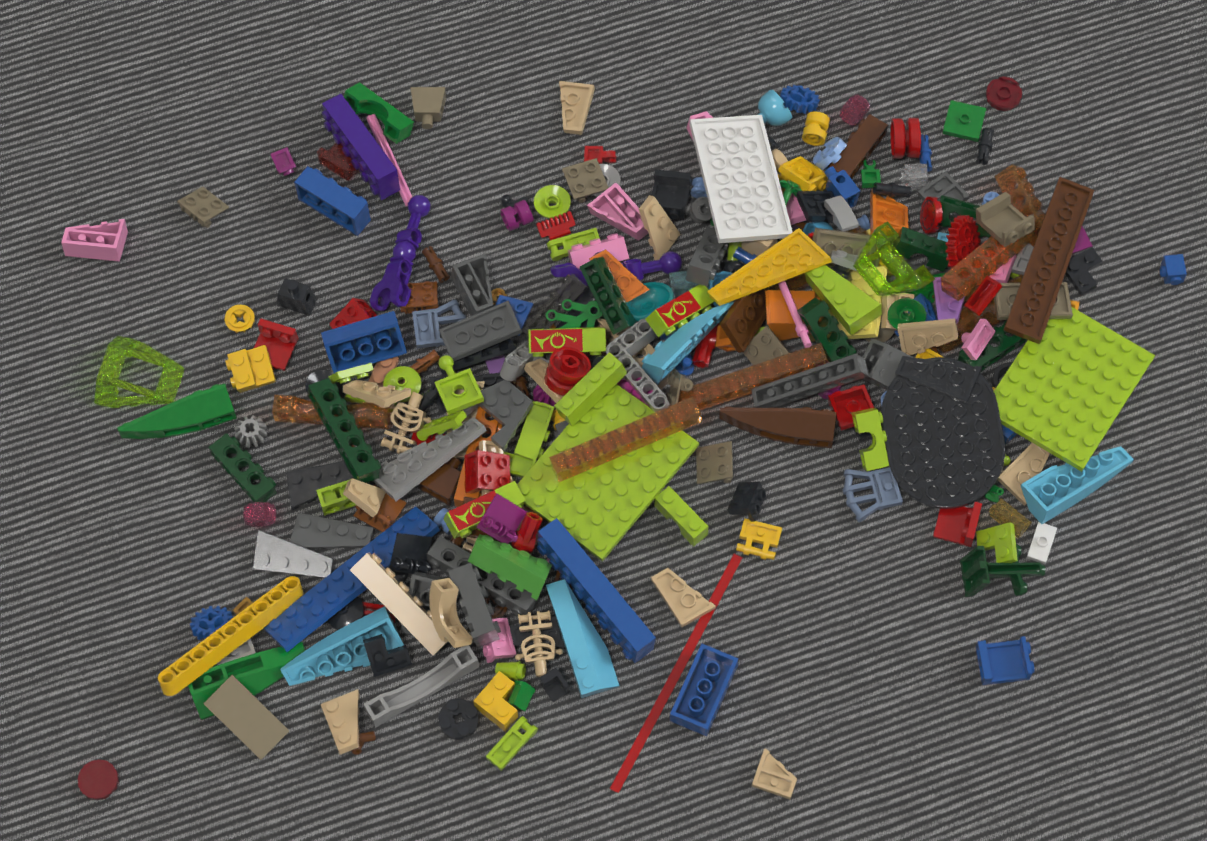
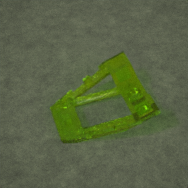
(904, 274)
(111, 367)

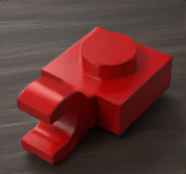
(598, 152)

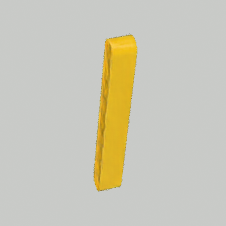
(229, 636)

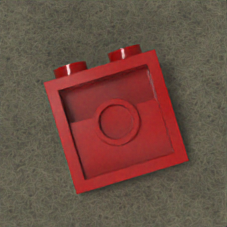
(849, 401)

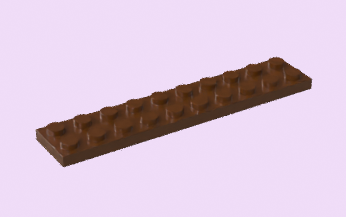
(1049, 260)

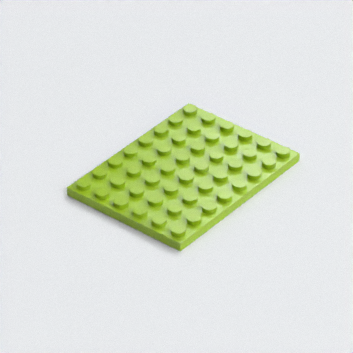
(1070, 386)
(609, 498)

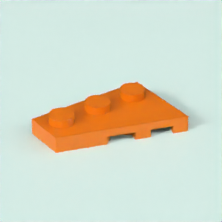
(626, 281)

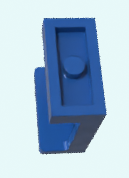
(1004, 661)

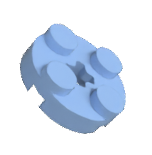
(830, 153)

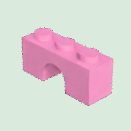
(613, 244)

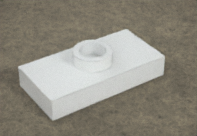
(1041, 543)

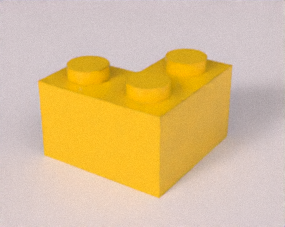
(493, 701)

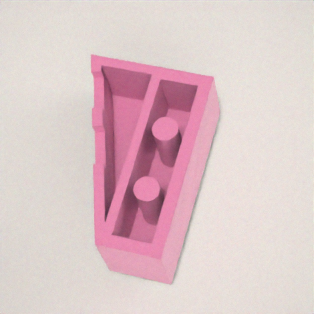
(619, 211)
(96, 241)

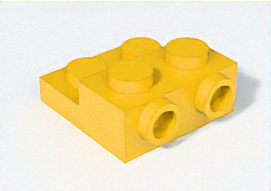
(804, 174)
(250, 368)

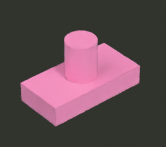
(978, 339)

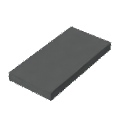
(480, 331)

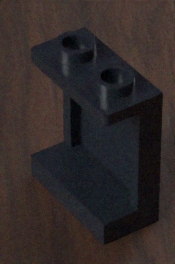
(672, 192)

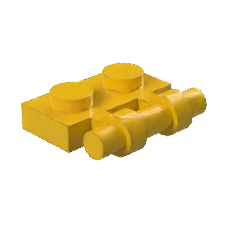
(759, 533)

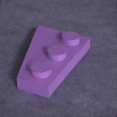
(946, 306)

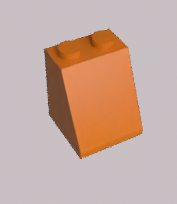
(779, 316)

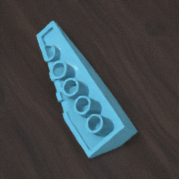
(681, 343)
(1064, 485)
(583, 644)
(342, 648)

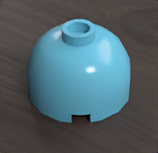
(773, 110)

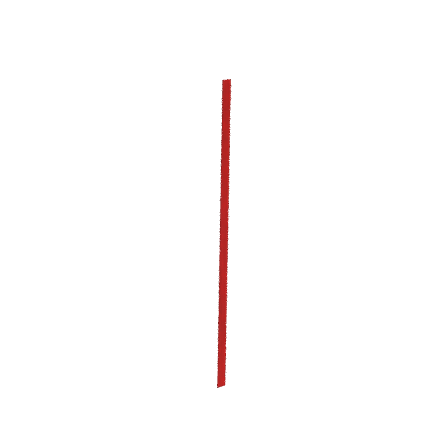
(674, 676)

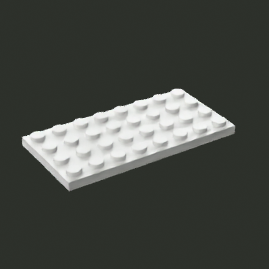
(740, 178)

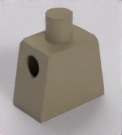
(428, 104)

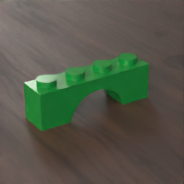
(365, 101)

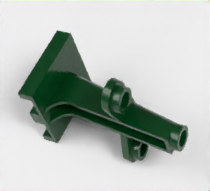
(977, 572)

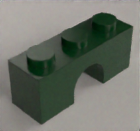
(914, 242)

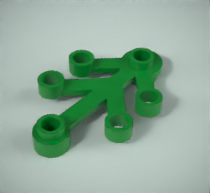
(573, 321)

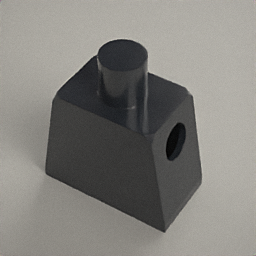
(294, 296)

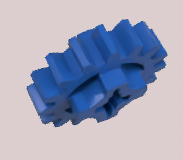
(799, 99)
(209, 621)

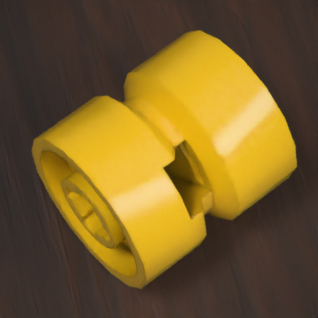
(815, 128)

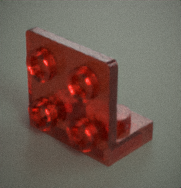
(337, 161)

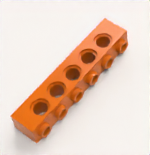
(492, 427)

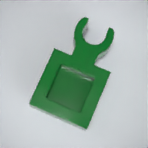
(870, 175)

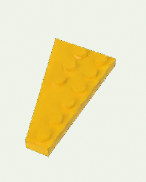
(780, 262)

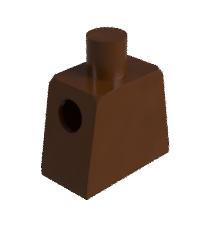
(443, 482)

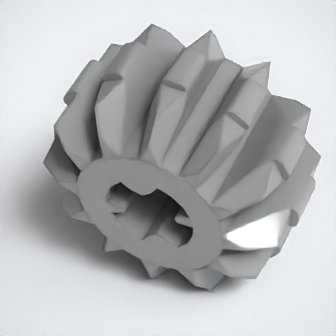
(250, 425)

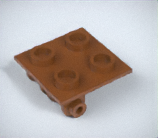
(422, 296)
(386, 515)

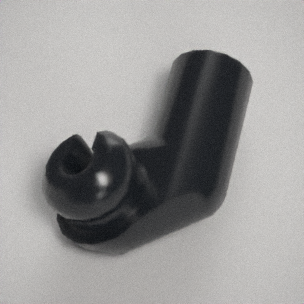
(507, 201)

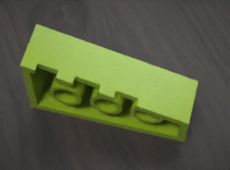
(846, 301)

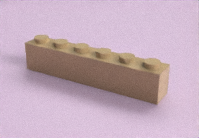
(398, 600)

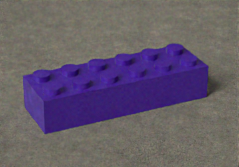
(361, 147)

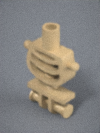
(412, 406)
(539, 661)

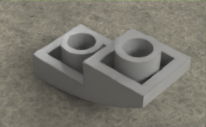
(842, 213)

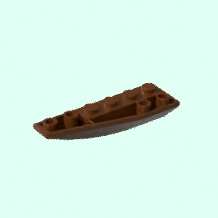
(785, 425)

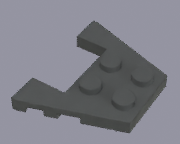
(506, 406)

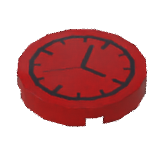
(931, 215)

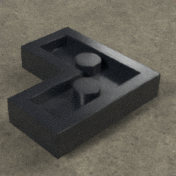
(813, 204)
(1079, 269)
(383, 660)

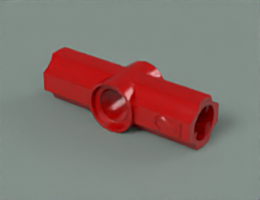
(704, 349)
(527, 532)

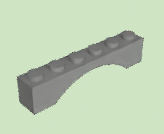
(445, 673)

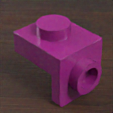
(283, 161)

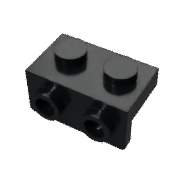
(747, 499)

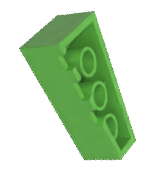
(510, 564)

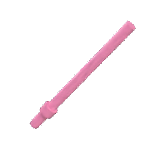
(801, 328)

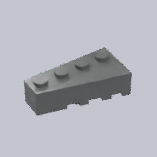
(474, 606)

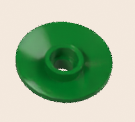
(897, 315)

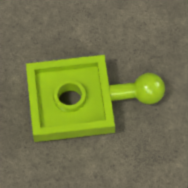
(461, 380)

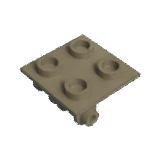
(585, 179)
(202, 206)
(764, 347)
(677, 382)
(714, 463)

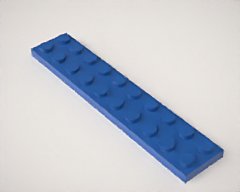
(342, 585)

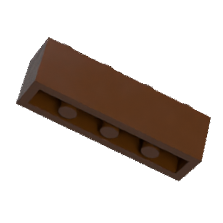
(861, 145)

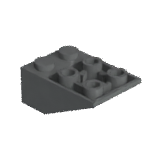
(881, 363)

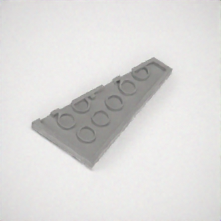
(424, 459)

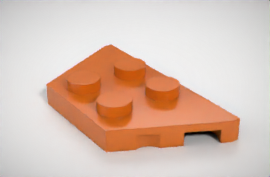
(887, 210)

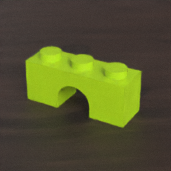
(876, 454)
(673, 507)

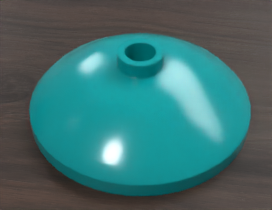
(649, 301)

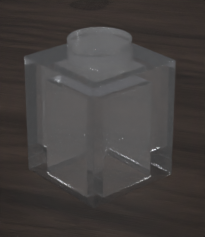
(914, 175)

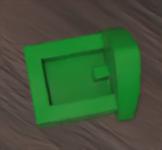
(521, 695)

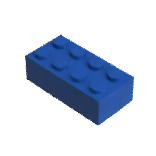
(333, 200)
(364, 342)
(704, 689)

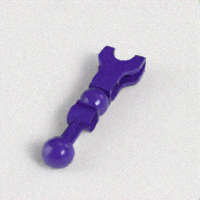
(668, 263)
(398, 271)

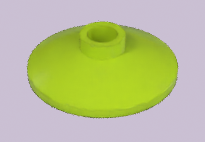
(552, 194)
(411, 378)

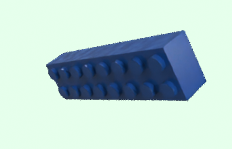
(595, 591)

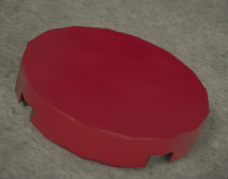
(1003, 93)
(98, 779)

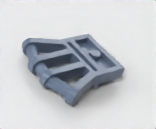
(427, 323)
(884, 489)

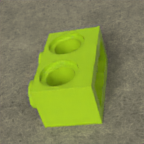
(332, 498)

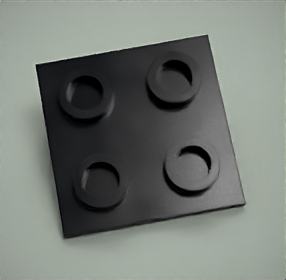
(410, 554)

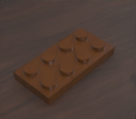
(745, 319)

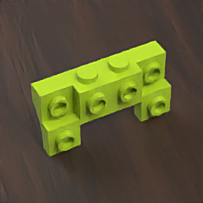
(530, 439)

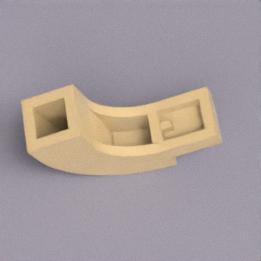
(444, 613)

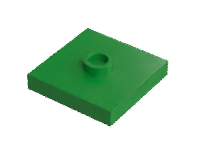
(964, 121)

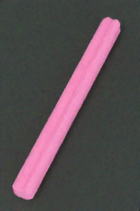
(382, 141)

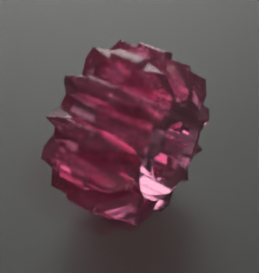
(854, 110)
(259, 514)

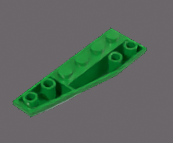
(183, 416)
(253, 671)

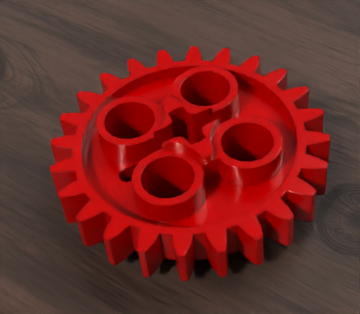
(961, 239)

